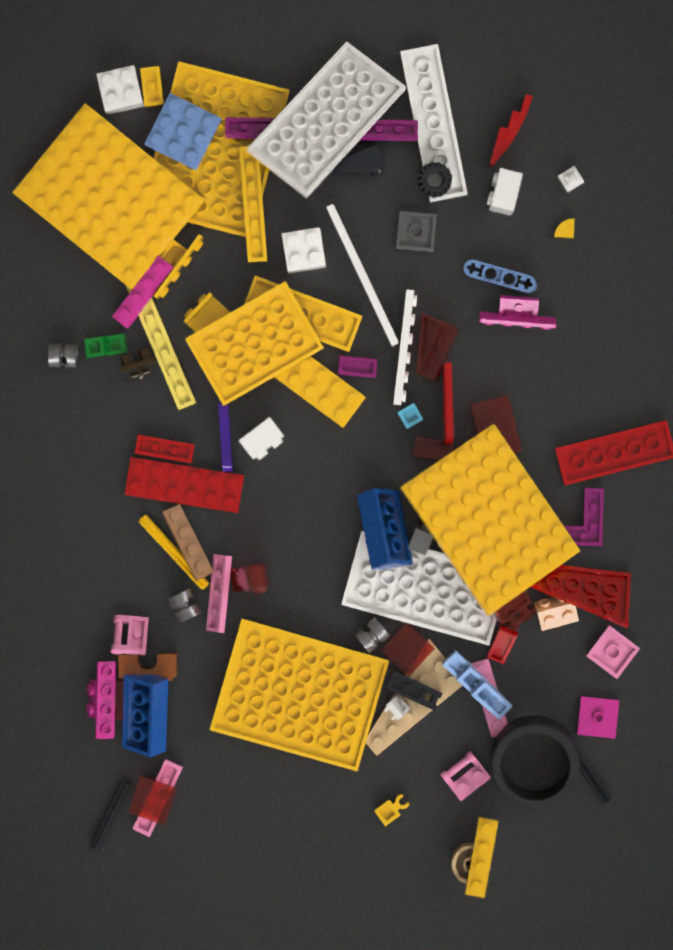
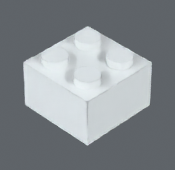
(120, 90)
(505, 193)
(303, 250)
(261, 439)

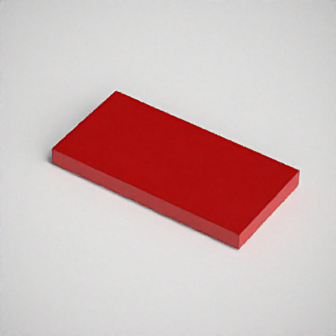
(447, 403)

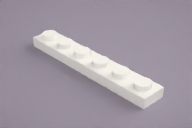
(404, 356)

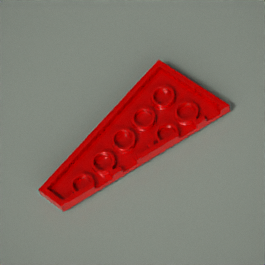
(593, 590)

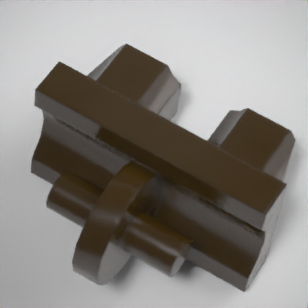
(129, 365)

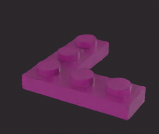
(592, 530)

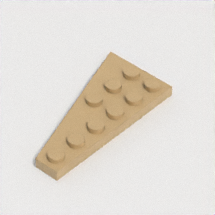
(430, 673)

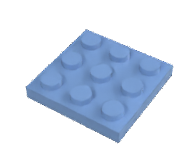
(183, 131)

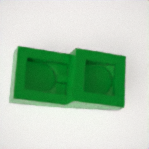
(105, 345)

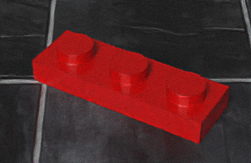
(164, 449)

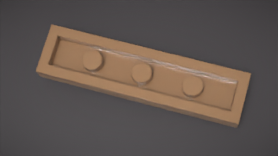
(187, 542)

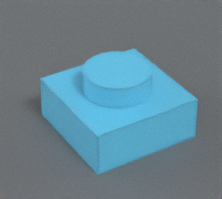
(410, 416)

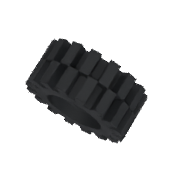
(437, 168)

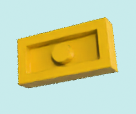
(152, 86)

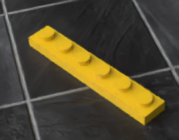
(253, 207)

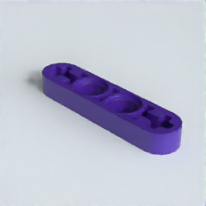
(225, 437)

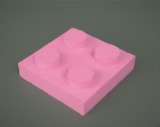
(612, 652)

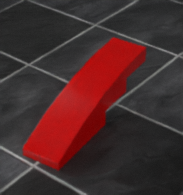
(507, 135)

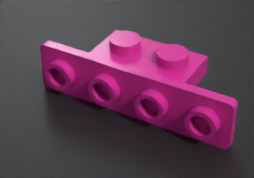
(518, 311)
(102, 699)

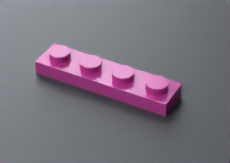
(143, 292)

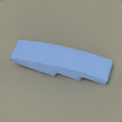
(477, 684)

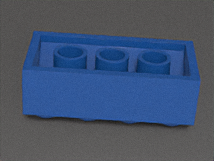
(384, 529)
(145, 714)

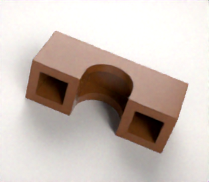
(165, 667)

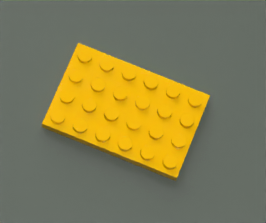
(254, 343)

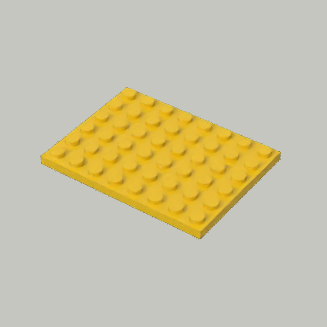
(219, 173)
(108, 196)
(490, 519)
(299, 694)

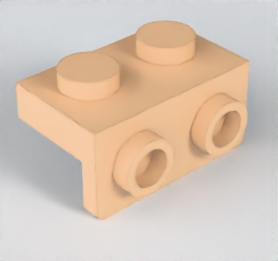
(555, 613)

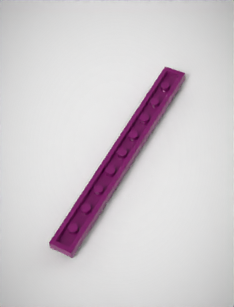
(381, 131)

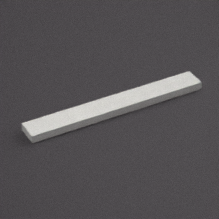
(362, 275)

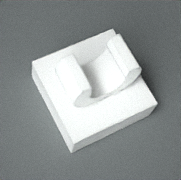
(570, 179)
(397, 707)

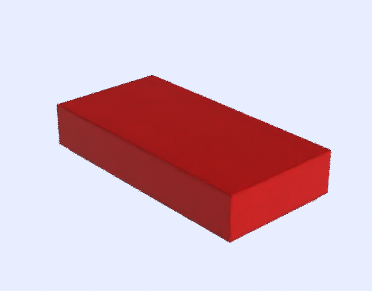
(502, 644)

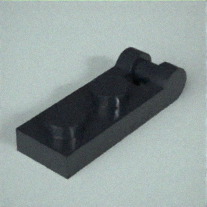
(413, 690)

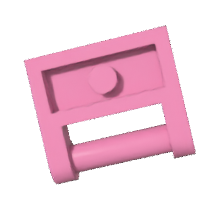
(136, 635)
(469, 780)

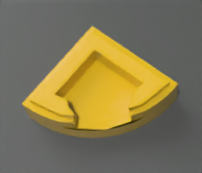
(565, 229)

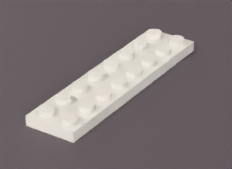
(435, 121)

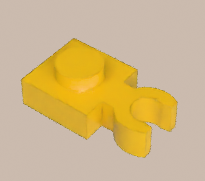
(389, 811)

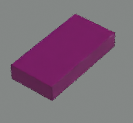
(357, 366)

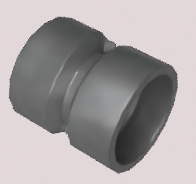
(63, 355)
(184, 606)
(372, 634)

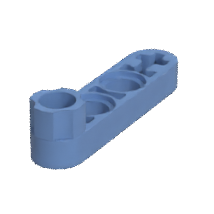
(500, 274)

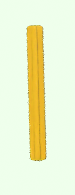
(170, 548)

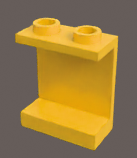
(205, 313)

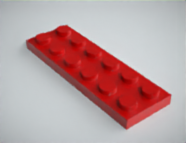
(615, 452)
(184, 485)

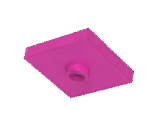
(597, 717)

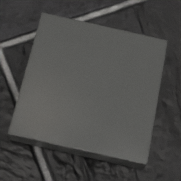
(416, 231)

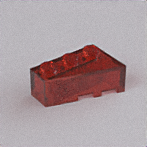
(434, 346)
(250, 578)

